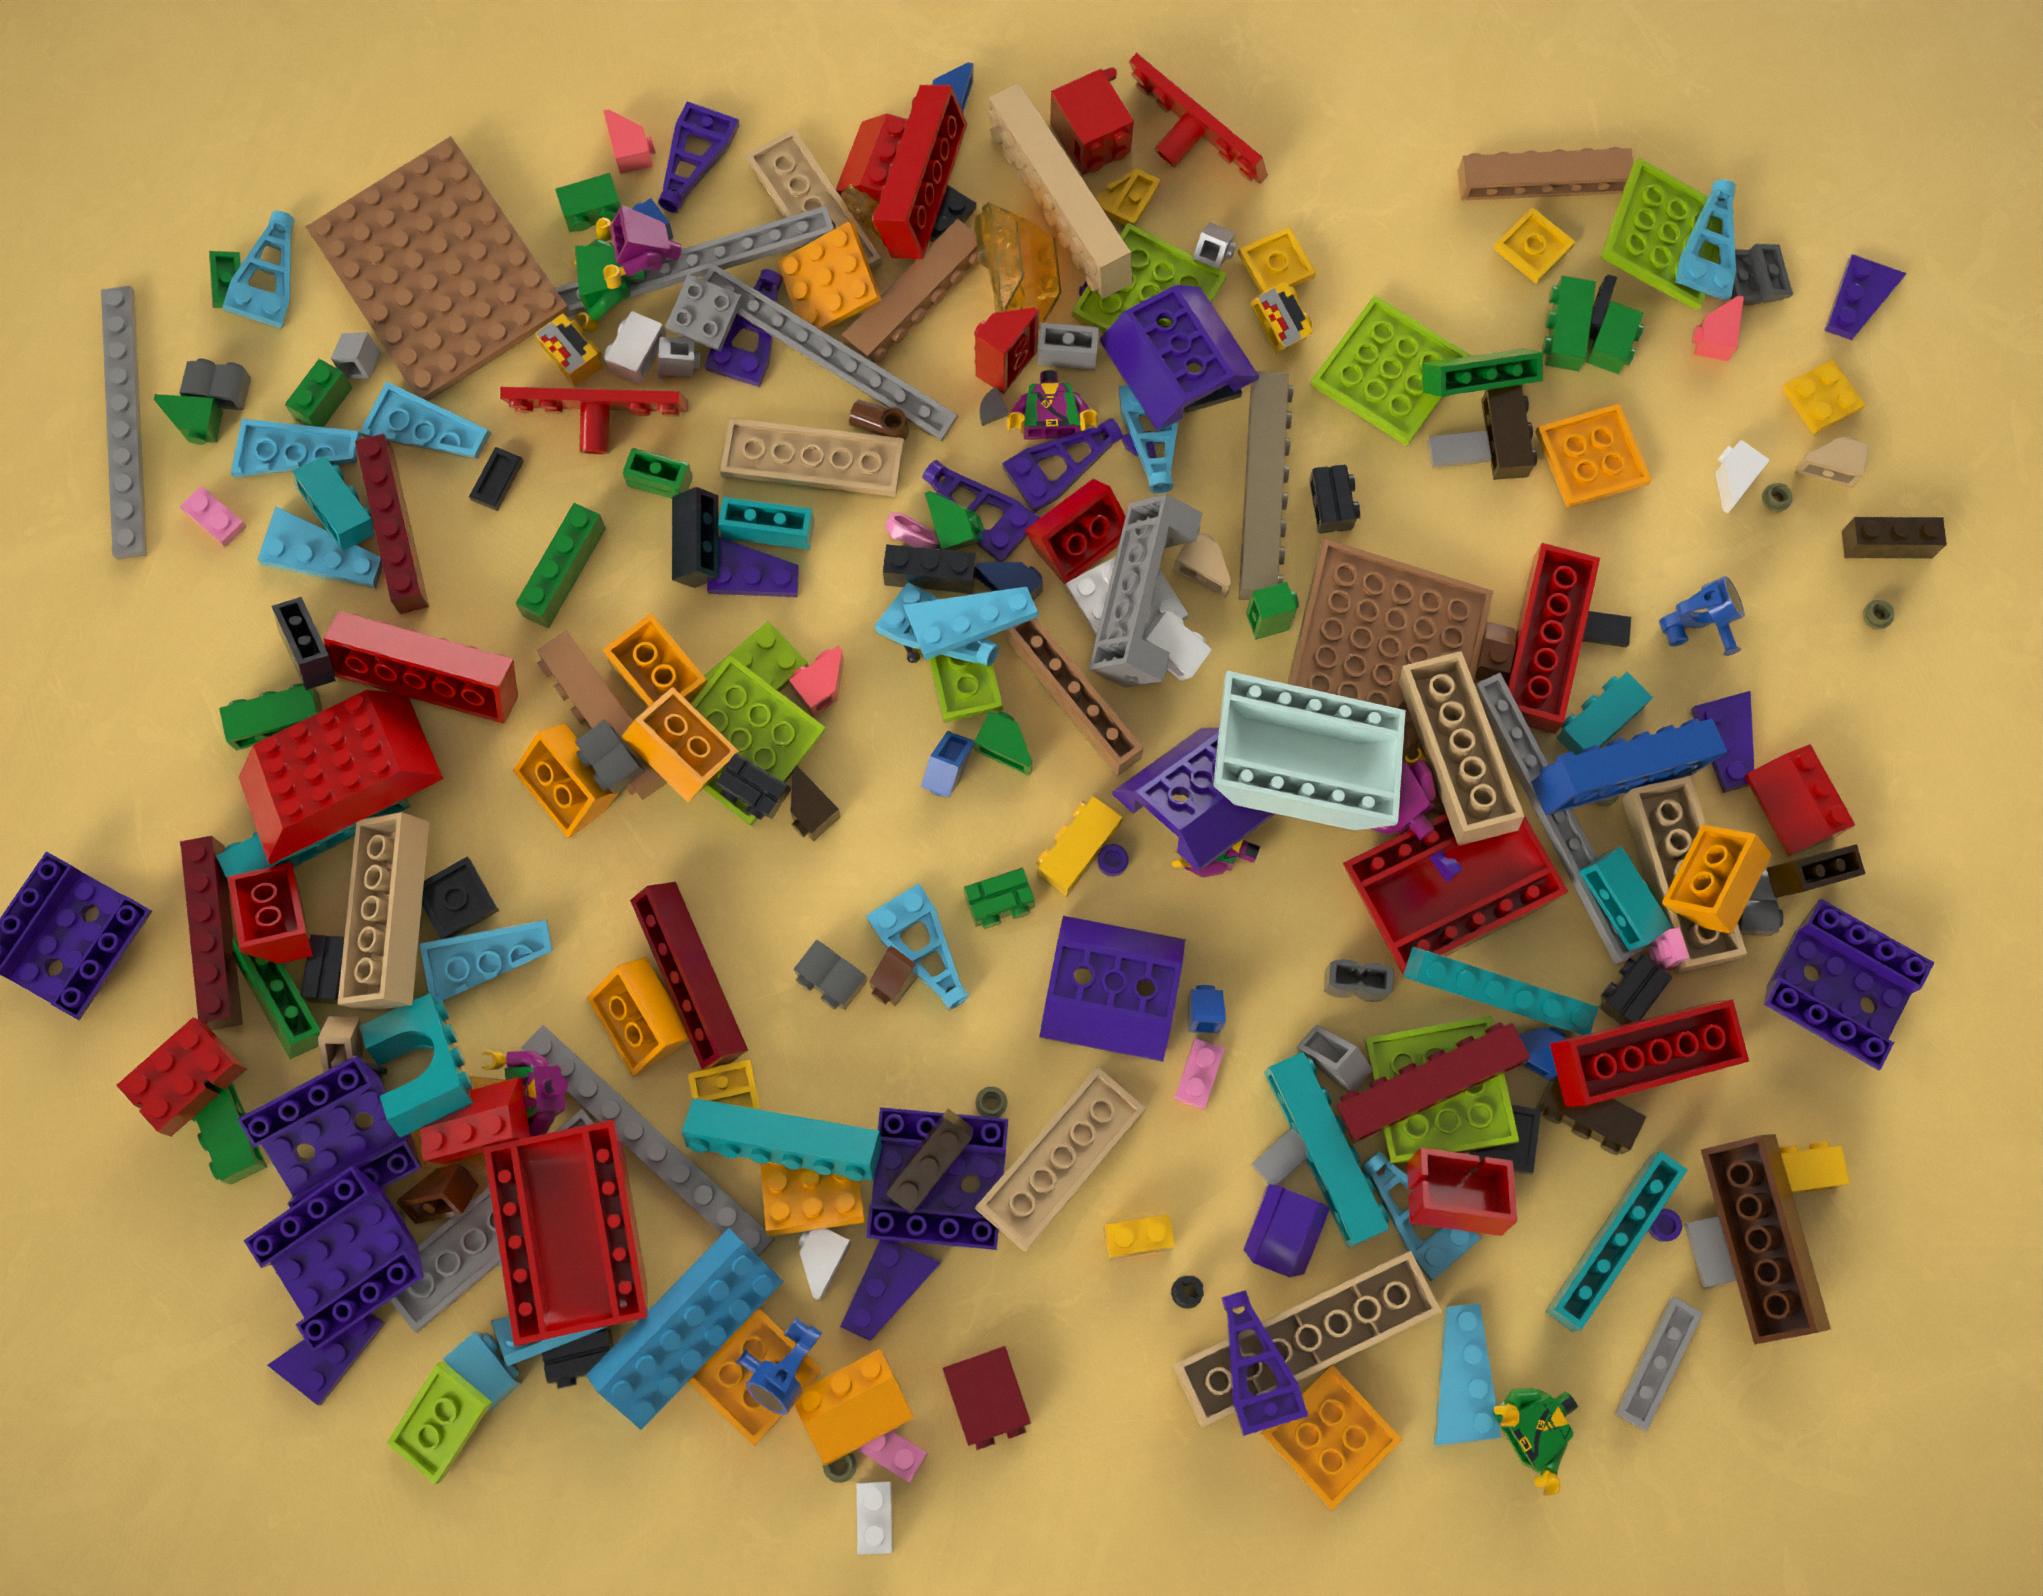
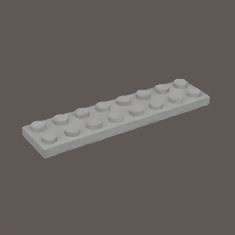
(457, 1256)

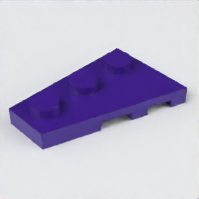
(1860, 294)
(753, 573)
(1734, 723)
(886, 1285)
(320, 1371)

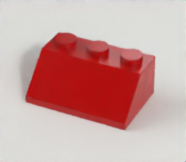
(872, 155)
(1005, 346)
(1078, 530)
(1799, 800)
(270, 914)
(492, 1119)

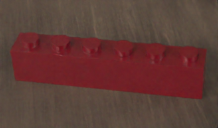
(391, 524)
(210, 934)
(688, 975)
(1432, 1082)

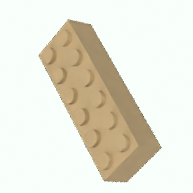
(1460, 748)
(1664, 825)
(384, 912)

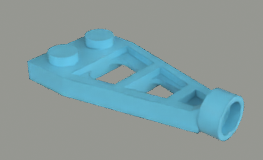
(1703, 274)
(254, 302)
(1156, 469)
(896, 627)
(903, 913)
(1431, 1254)

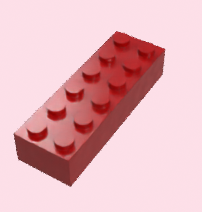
(920, 172)
(1551, 634)
(421, 667)
(1649, 1053)

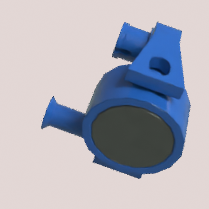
(1723, 608)
(774, 1383)

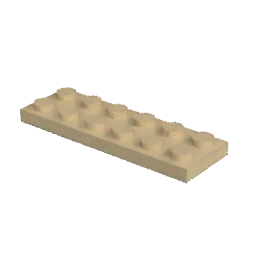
(801, 185)
(812, 457)
(1060, 1159)

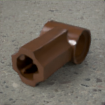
(877, 419)

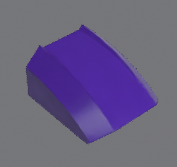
(1285, 1231)

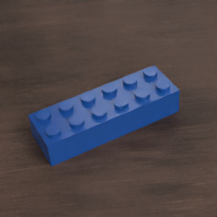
(1627, 765)

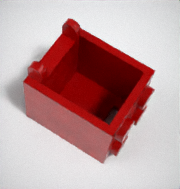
(1092, 121)

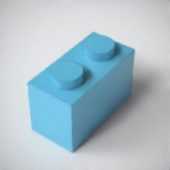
(484, 1368)

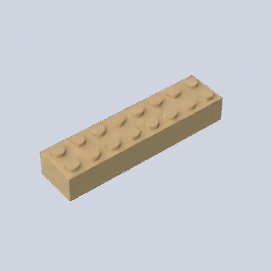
(1060, 191)
(1313, 1334)

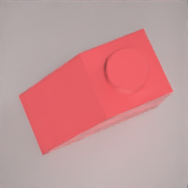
(629, 143)
(1719, 331)

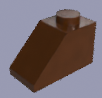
(1496, 651)
(893, 977)
(439, 1195)

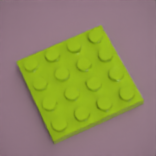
(1654, 228)
(1154, 269)
(1380, 370)
(757, 723)
(1460, 1124)

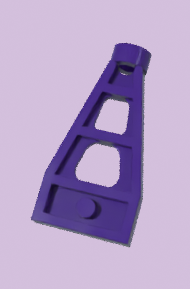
(702, 124)
(740, 363)
(1031, 480)
(1008, 531)
(1269, 1408)

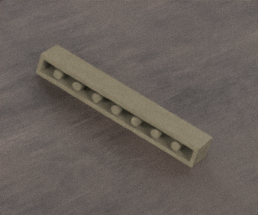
(1264, 483)

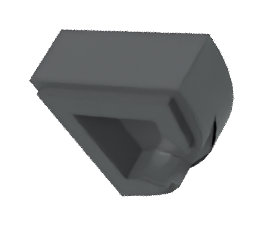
(992, 407)

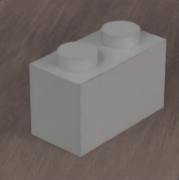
(1067, 346)

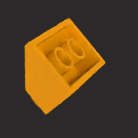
(653, 663)
(679, 744)
(561, 780)
(1717, 877)
(638, 1015)
(852, 1407)

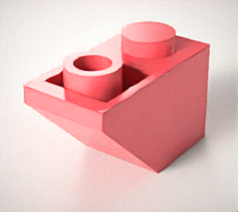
(820, 682)

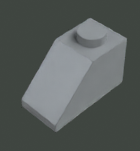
(1336, 1058)

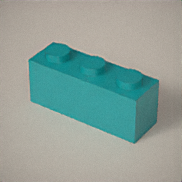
(334, 502)
(766, 523)
(1604, 714)
(1625, 898)

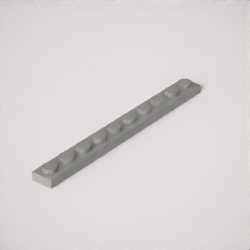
(722, 252)
(836, 356)
(123, 423)
(1560, 827)
(649, 1143)

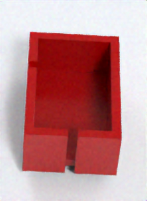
(172, 1078)
(1452, 1199)

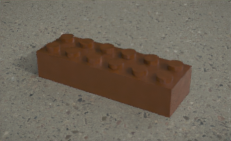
(1765, 1239)

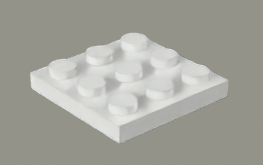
(1091, 589)

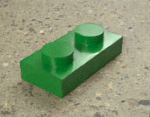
(222, 269)

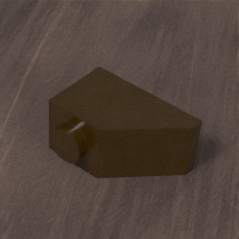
(810, 807)

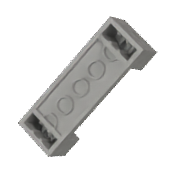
(1119, 646)

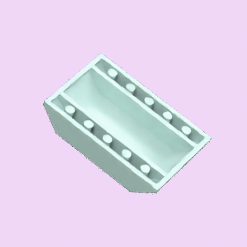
(1309, 753)

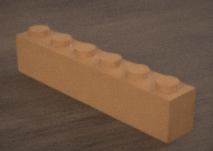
(1544, 173)
(913, 293)
(1075, 695)
(591, 699)

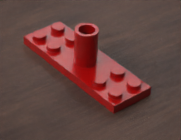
(1193, 124)
(594, 407)

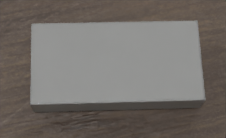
(1459, 449)
(1281, 1158)
(1710, 1252)

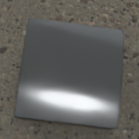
(1761, 275)

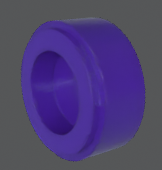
(1112, 860)
(1666, 1226)

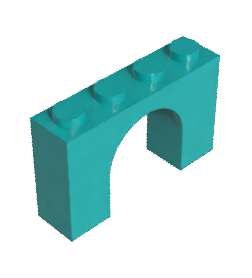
(442, 1085)

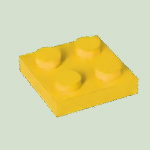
(1534, 245)
(1277, 260)
(1823, 396)

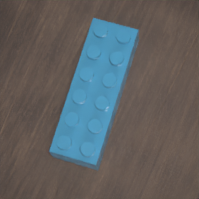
(684, 1329)

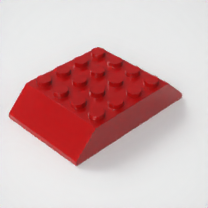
(335, 770)
(1417, 908)
(566, 1232)

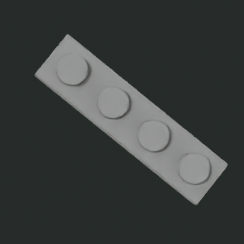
(1658, 1363)

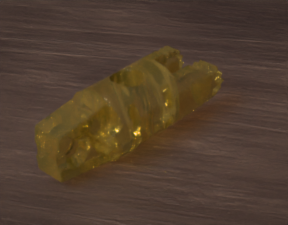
(861, 207)

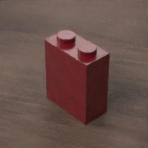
(987, 1397)

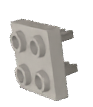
(704, 312)

